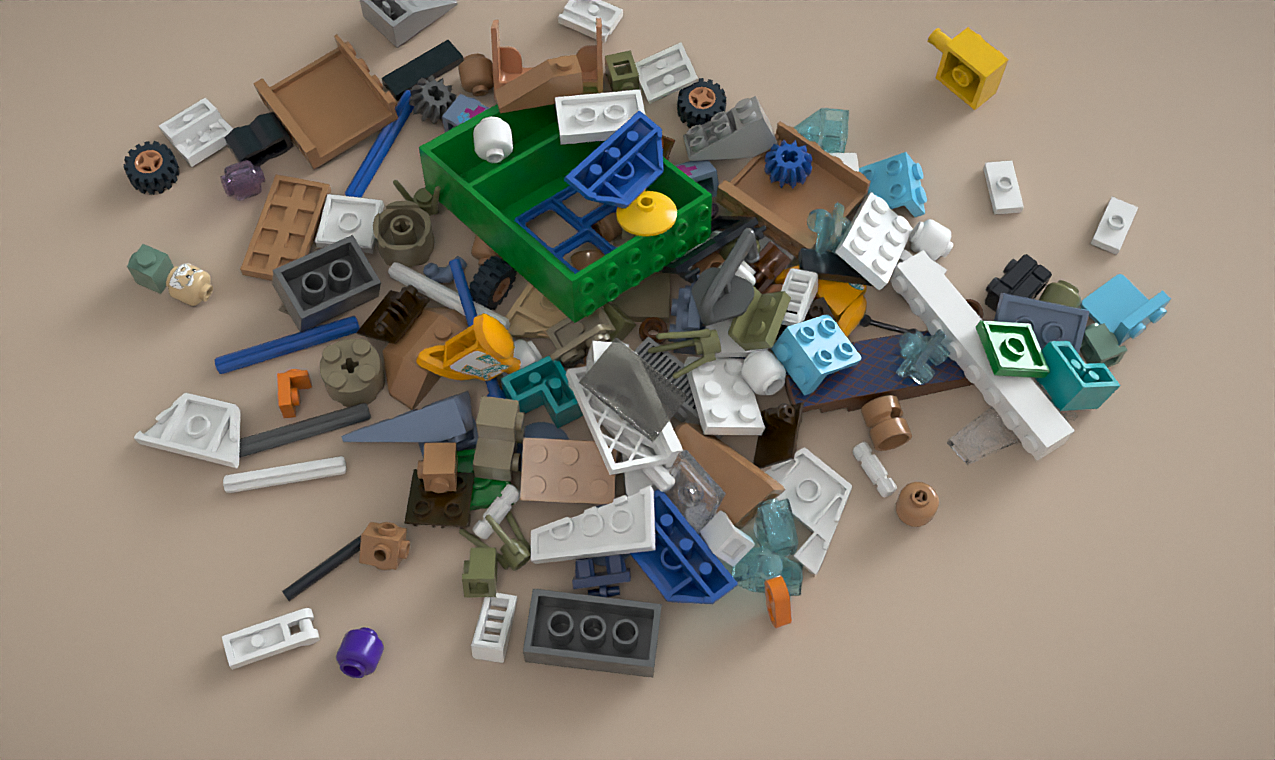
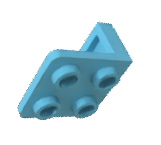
(897, 183)
(1124, 308)
(813, 351)

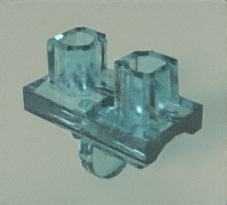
(829, 227)
(917, 351)

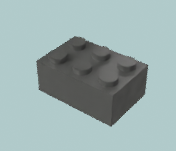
(326, 283)

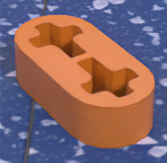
(778, 601)

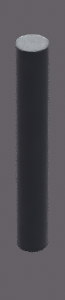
(322, 569)

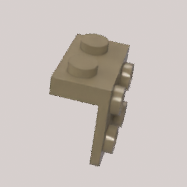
(573, 338)

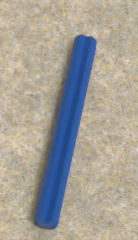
(380, 149)
(286, 345)

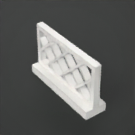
(665, 445)

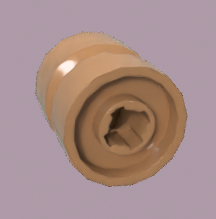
(886, 423)

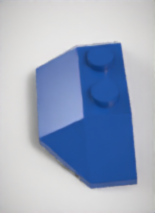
(621, 164)
(682, 562)

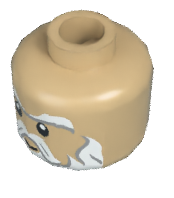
(189, 284)

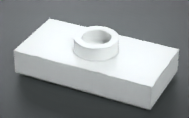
(1003, 187)
(1114, 225)

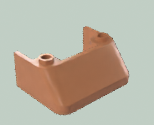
(508, 62)

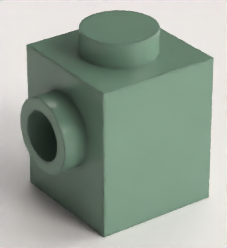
(150, 268)

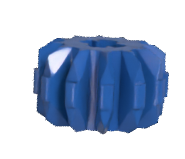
(788, 164)

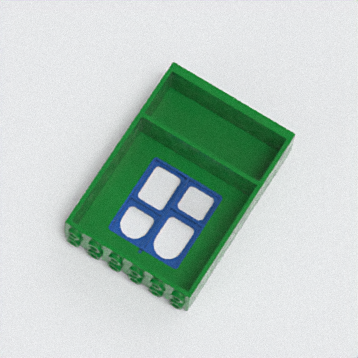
(505, 195)

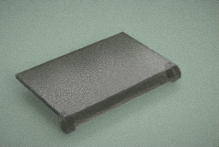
(633, 389)

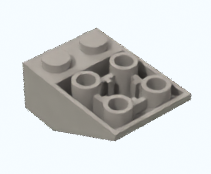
(403, 18)
(732, 134)

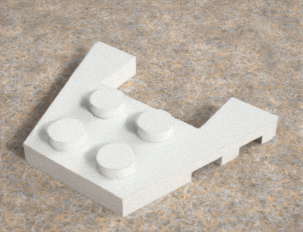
(816, 501)

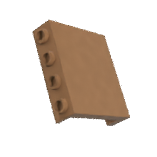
(329, 104)
(786, 209)

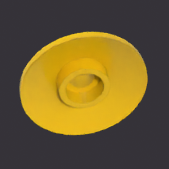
(648, 214)

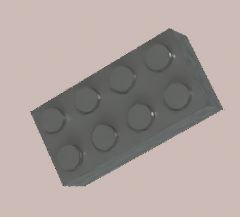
(592, 633)

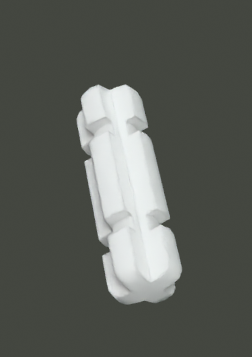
(874, 469)
(497, 510)

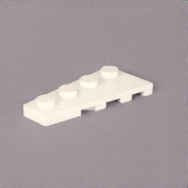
(613, 529)

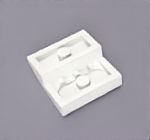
(666, 73)
(197, 131)

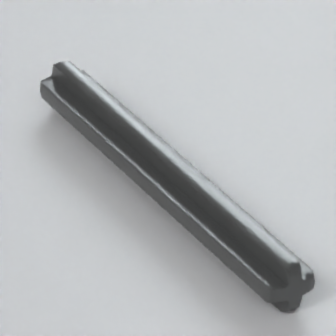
(304, 429)

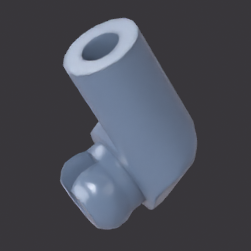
(441, 274)

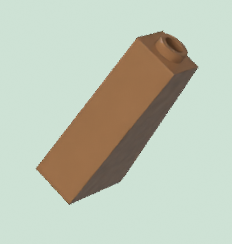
(740, 479)

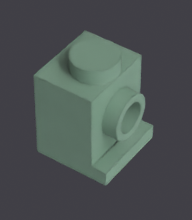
(1101, 346)

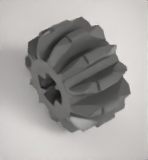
(431, 98)

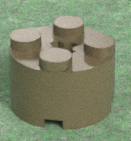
(404, 234)
(352, 372)

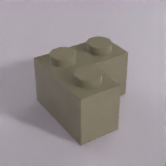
(499, 431)

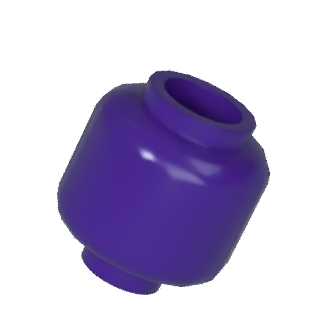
(359, 652)

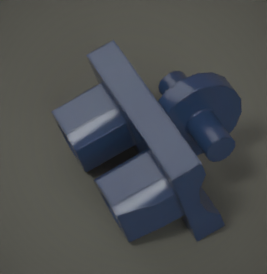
(586, 576)

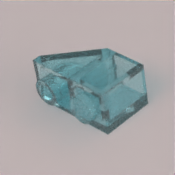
(827, 129)
(776, 527)
(765, 564)

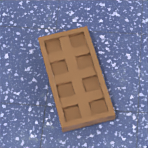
(285, 225)

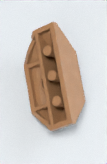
(407, 379)

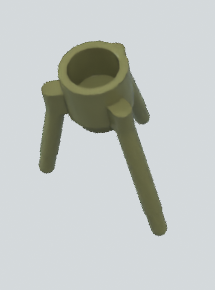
(422, 198)
(704, 342)
(514, 552)

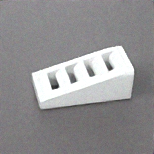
(802, 289)
(490, 646)

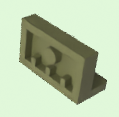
(761, 321)

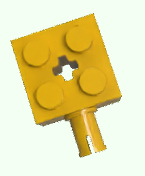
(968, 66)

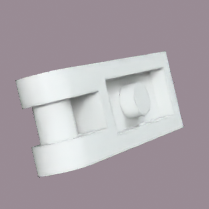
(269, 638)

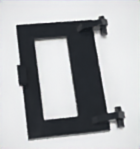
(734, 227)

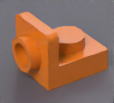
(288, 390)

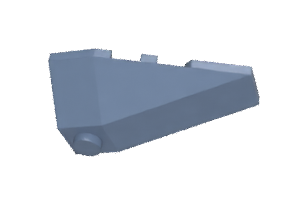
(436, 422)

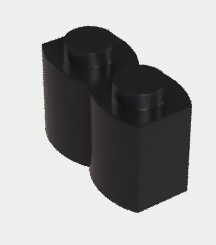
(259, 140)

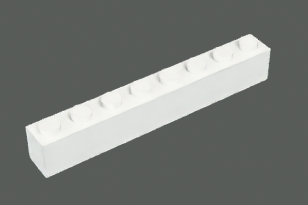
(1015, 399)

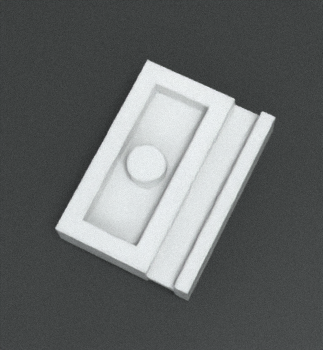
(582, 16)

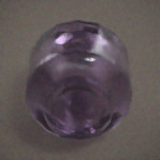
(242, 180)

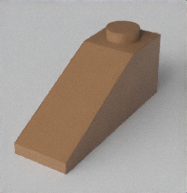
(541, 85)

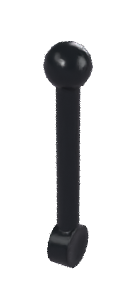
(866, 321)

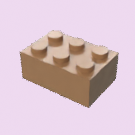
(565, 472)

